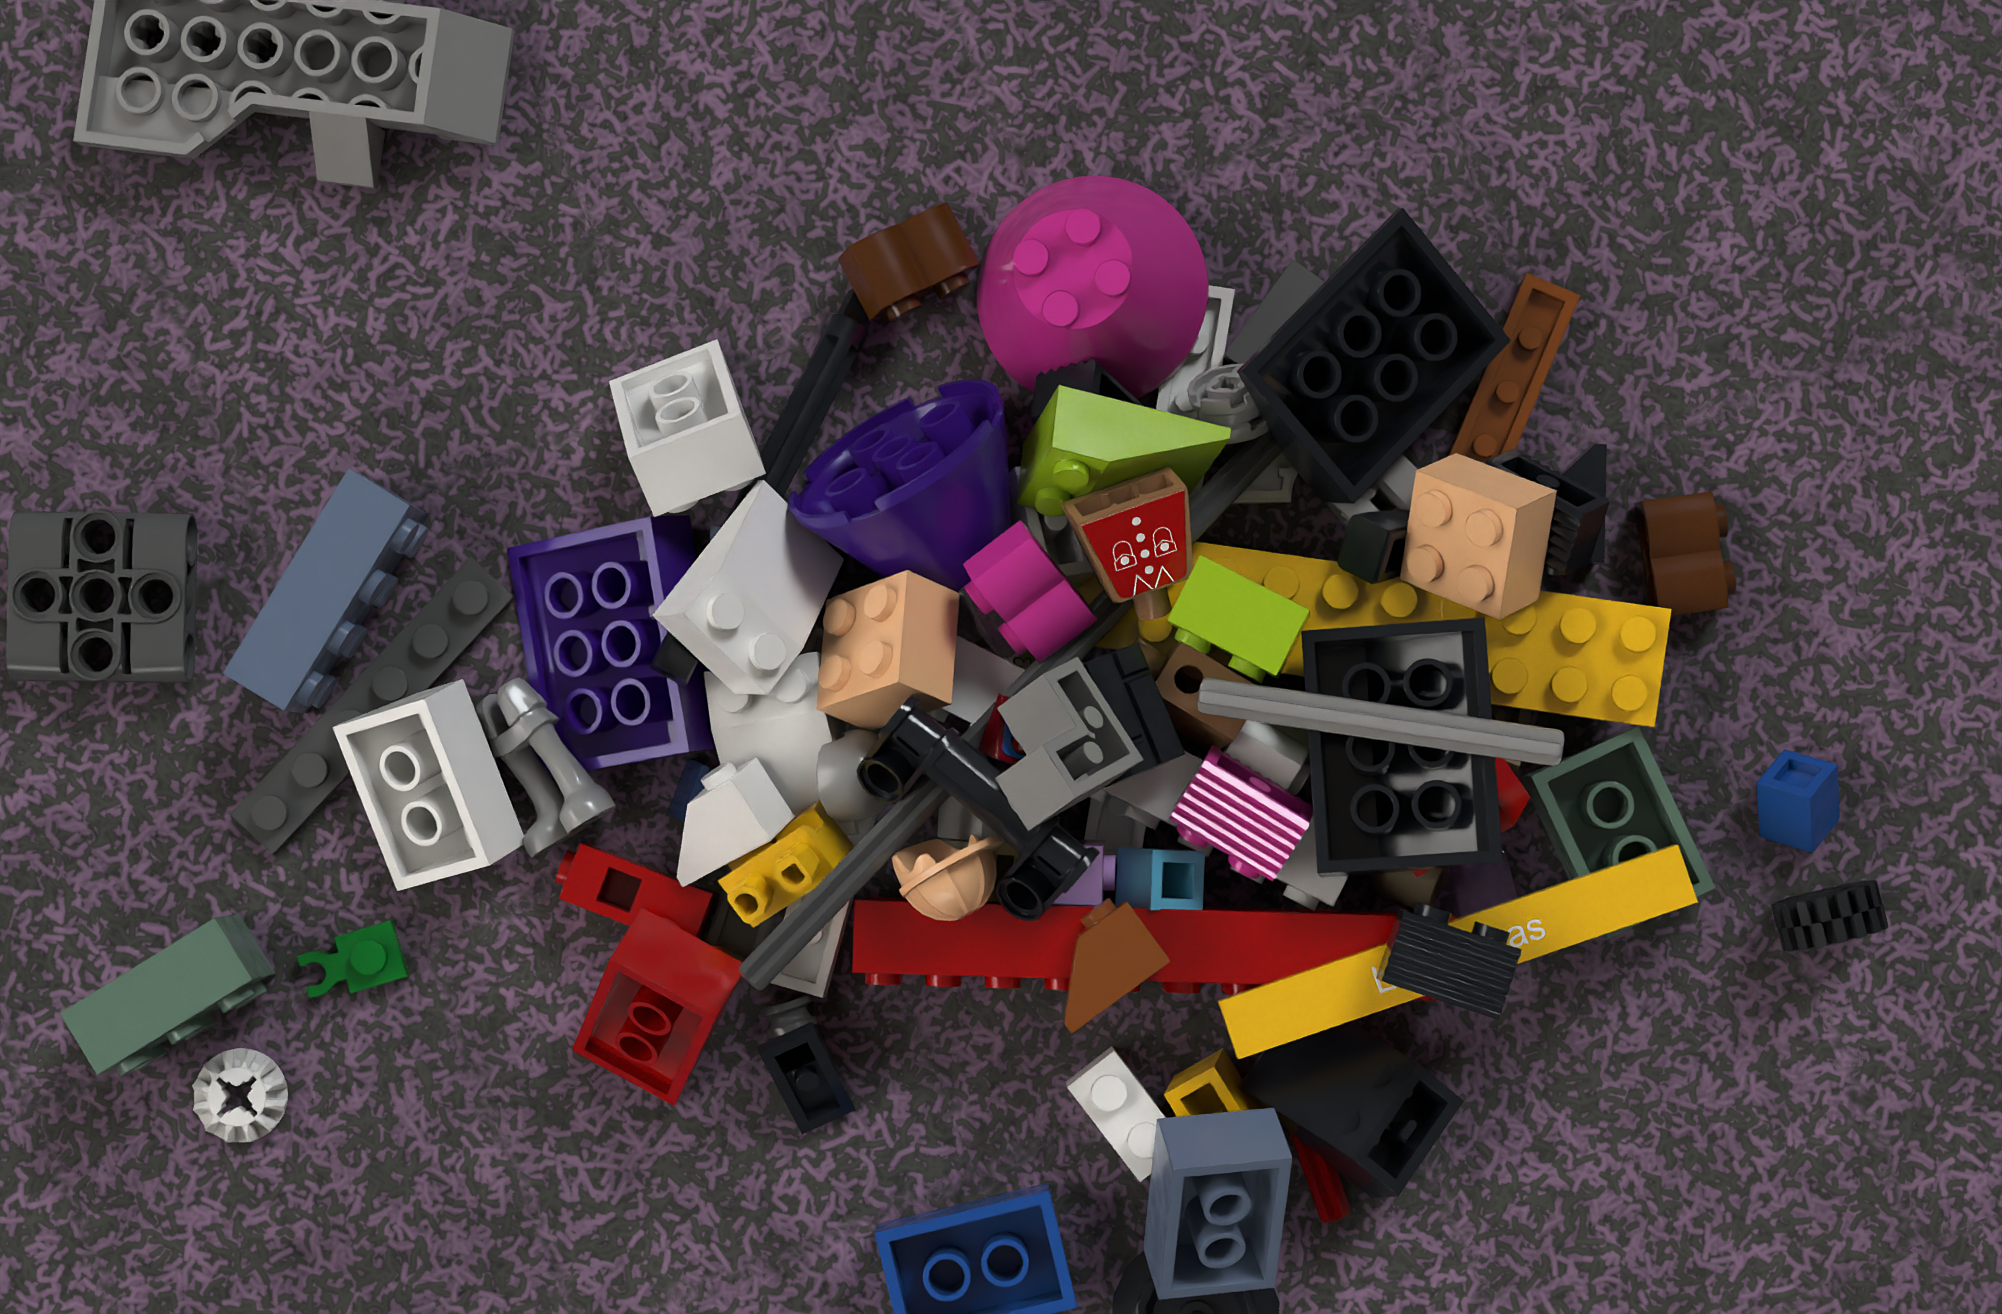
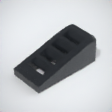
(1374, 545)

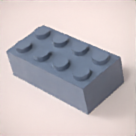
(327, 594)

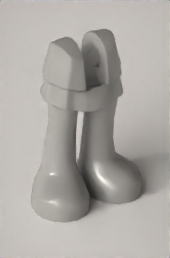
(515, 724)

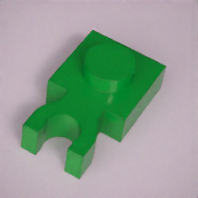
(363, 959)

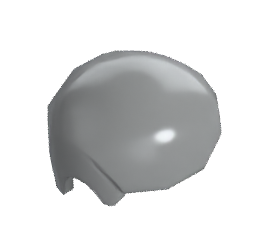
(838, 781)

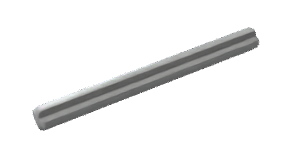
(1381, 721)

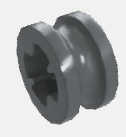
(788, 1015)

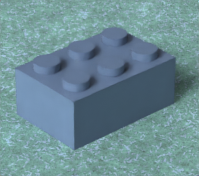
(1216, 1203)

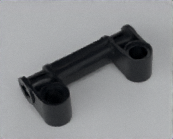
(919, 745)

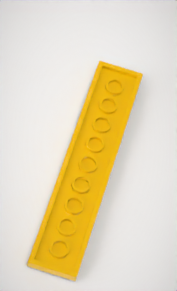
(1547, 657)

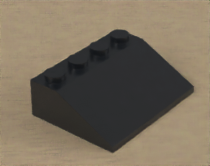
(1370, 360)
(1393, 802)

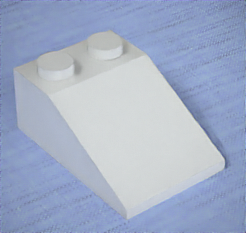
(686, 429)
(752, 594)
(777, 730)

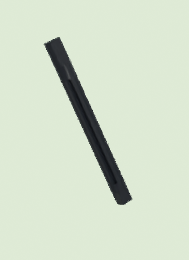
(790, 437)

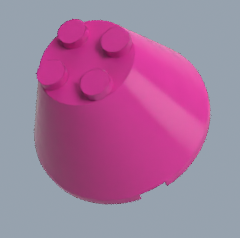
(1097, 276)

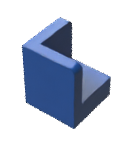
(1798, 800)

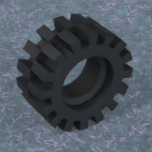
(1829, 915)

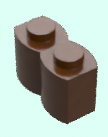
(909, 263)
(1684, 554)

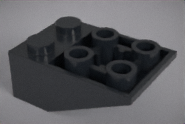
(1355, 1104)

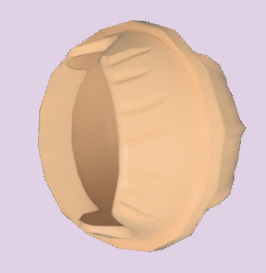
(947, 880)

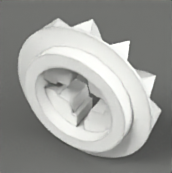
(267, 1095)

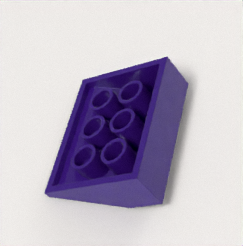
(599, 637)

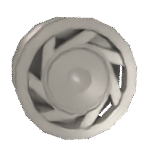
(1224, 401)

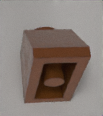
(1109, 961)

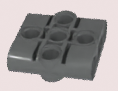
(60, 640)

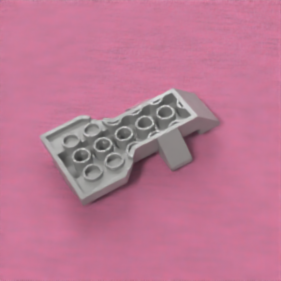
(334, 63)

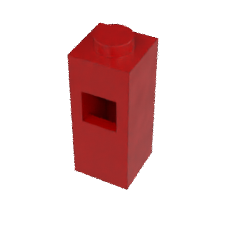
(622, 886)

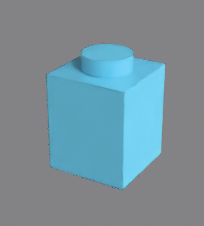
(1160, 878)

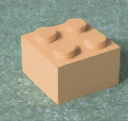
(1477, 535)
(885, 647)

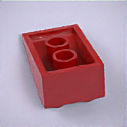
(657, 1005)

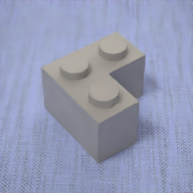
(1069, 744)

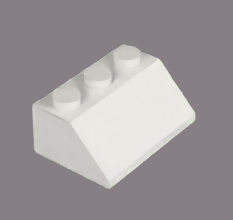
(430, 785)

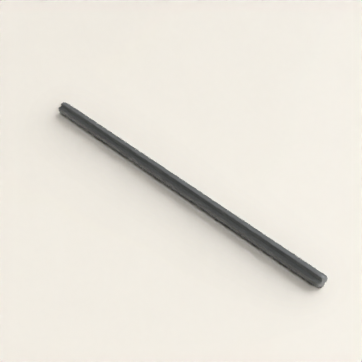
(926, 794)

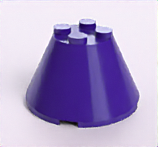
(918, 487)

